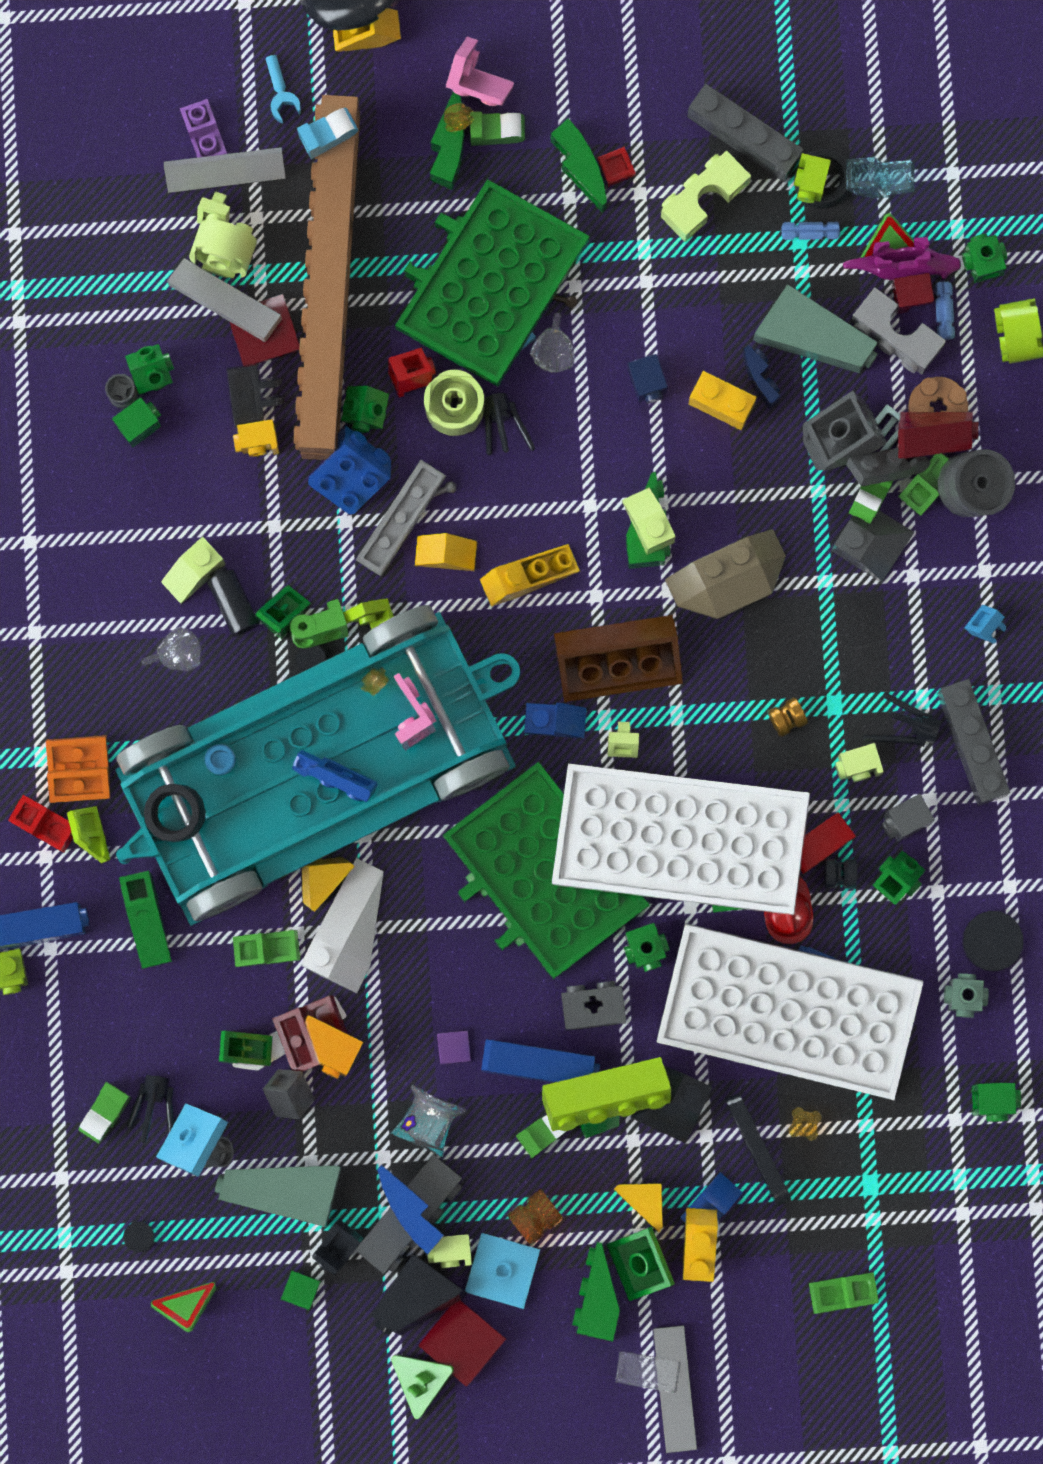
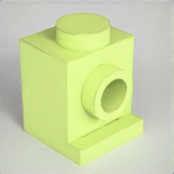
(859, 763)
(451, 1250)

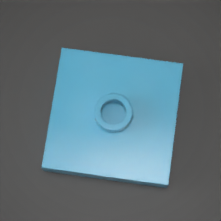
(192, 1139)
(502, 1270)

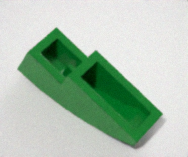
(450, 151)
(580, 163)

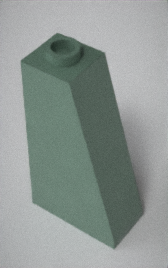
(813, 332)
(283, 1191)

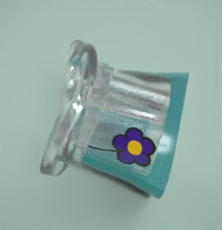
(427, 1121)

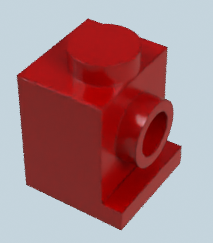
(410, 371)

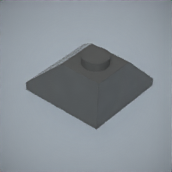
(872, 545)

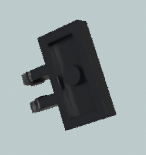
(245, 394)

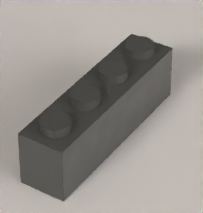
(745, 133)
(973, 742)
(388, 1237)

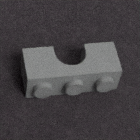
(914, 350)

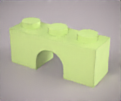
(722, 177)

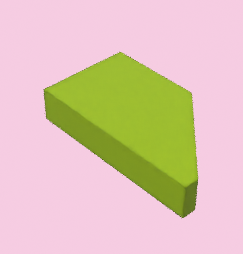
(88, 832)

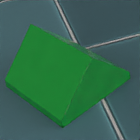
(640, 1264)

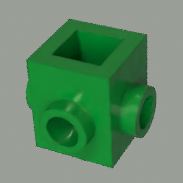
(985, 267)
(150, 368)
(364, 408)
(899, 877)
(646, 935)

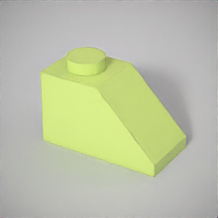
(649, 521)
(192, 570)

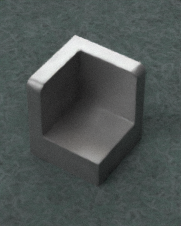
(288, 1094)

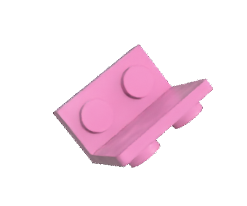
(473, 82)
(412, 730)

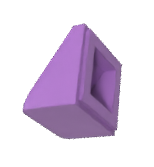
(453, 1047)

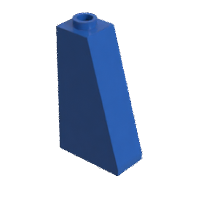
(42, 925)
(535, 1062)

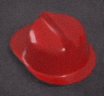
(796, 927)

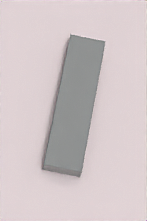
(224, 170)
(224, 300)
(401, 518)
(676, 1407)

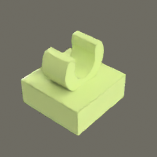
(215, 206)
(623, 742)

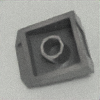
(842, 432)

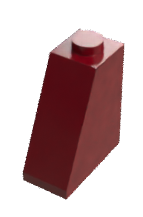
(935, 433)

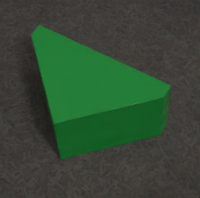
(281, 610)
(245, 1048)

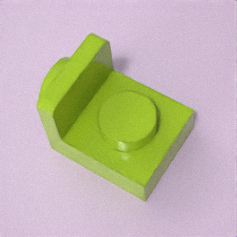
(370, 613)
(12, 972)

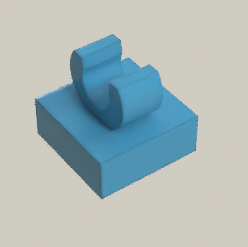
(985, 622)

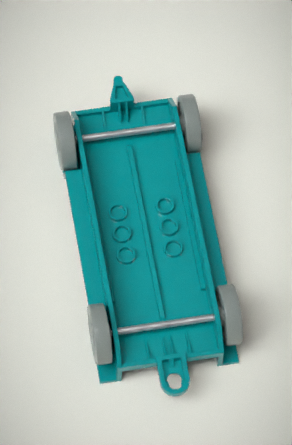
(273, 820)

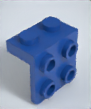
(351, 472)

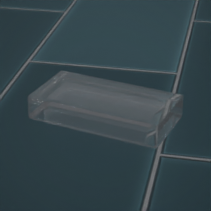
(648, 1371)

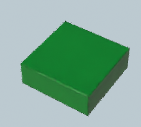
(300, 1290)

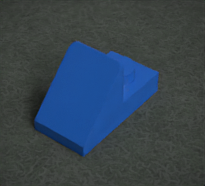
(555, 720)
(718, 1196)

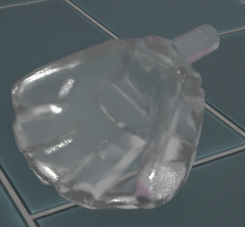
(553, 349)
(177, 651)

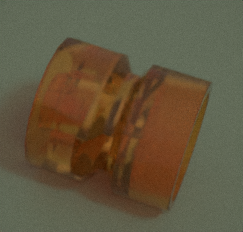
(535, 1217)

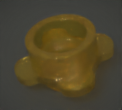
(457, 117)
(374, 681)
(812, 1119)

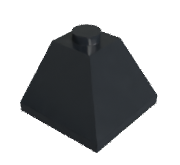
(681, 1114)

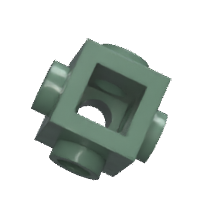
(957, 1003)

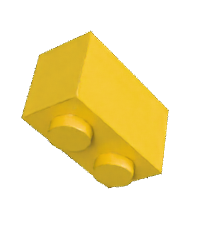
(722, 400)
(700, 1244)

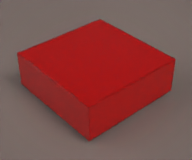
(616, 166)

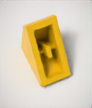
(446, 552)
(322, 878)
(645, 1200)

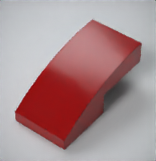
(42, 823)
(824, 841)

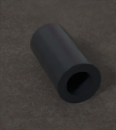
(232, 601)

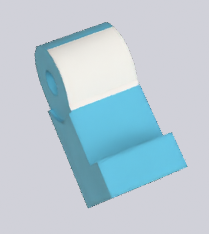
(327, 132)

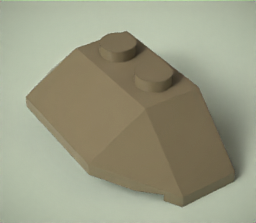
(729, 576)

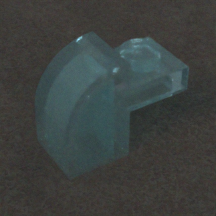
(878, 180)

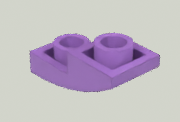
(203, 129)

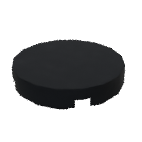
(992, 941)

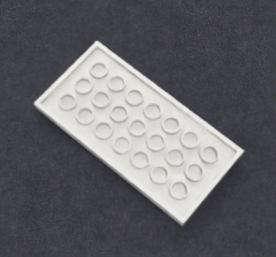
(681, 839)
(789, 1011)

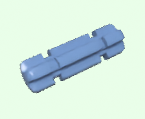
(810, 230)
(944, 310)

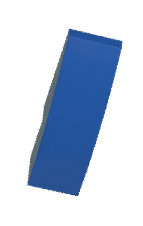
(409, 1211)

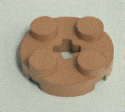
(938, 389)

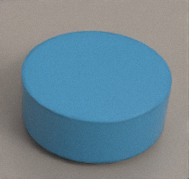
(220, 759)

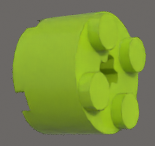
(1021, 331)

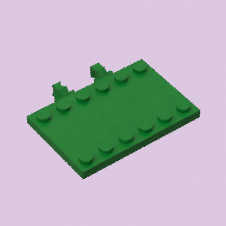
(490, 281)
(511, 858)

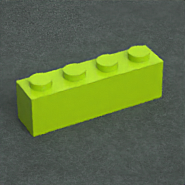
(606, 1094)

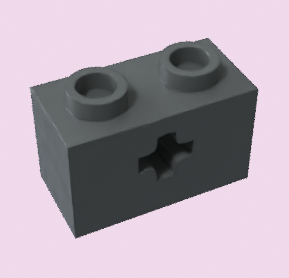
(907, 818)
(609, 1014)

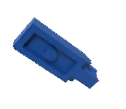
(335, 775)

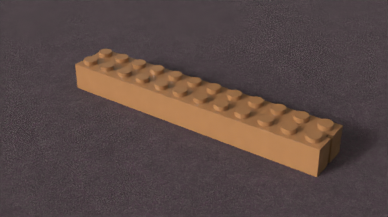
(327, 289)

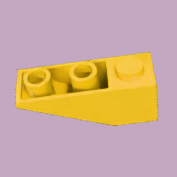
(528, 574)

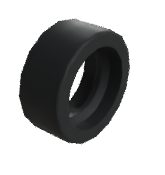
(840, 164)
(154, 801)

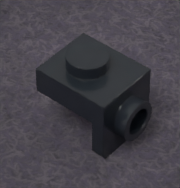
(337, 1248)

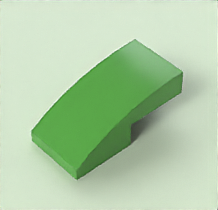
(924, 487)
(266, 948)
(843, 1293)

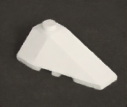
(346, 936)

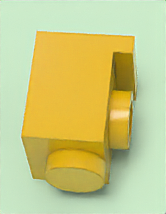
(256, 438)

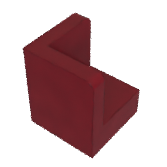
(912, 291)

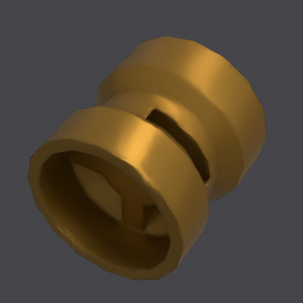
(781, 719)

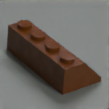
(618, 658)

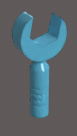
(282, 97)

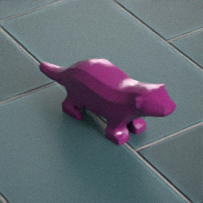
(905, 261)

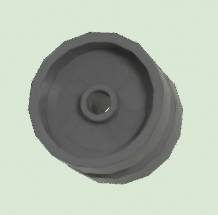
(976, 483)

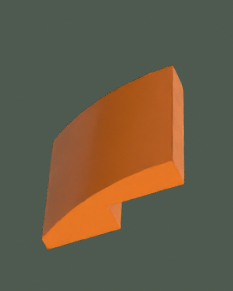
(78, 769)

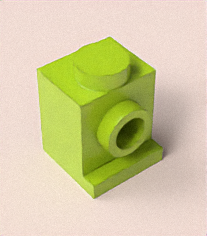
(811, 178)

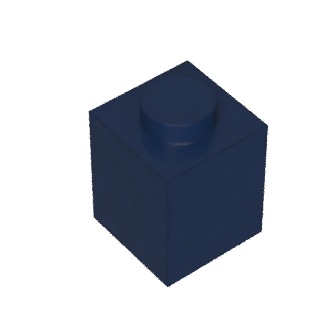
(647, 379)

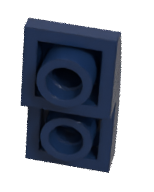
(756, 368)

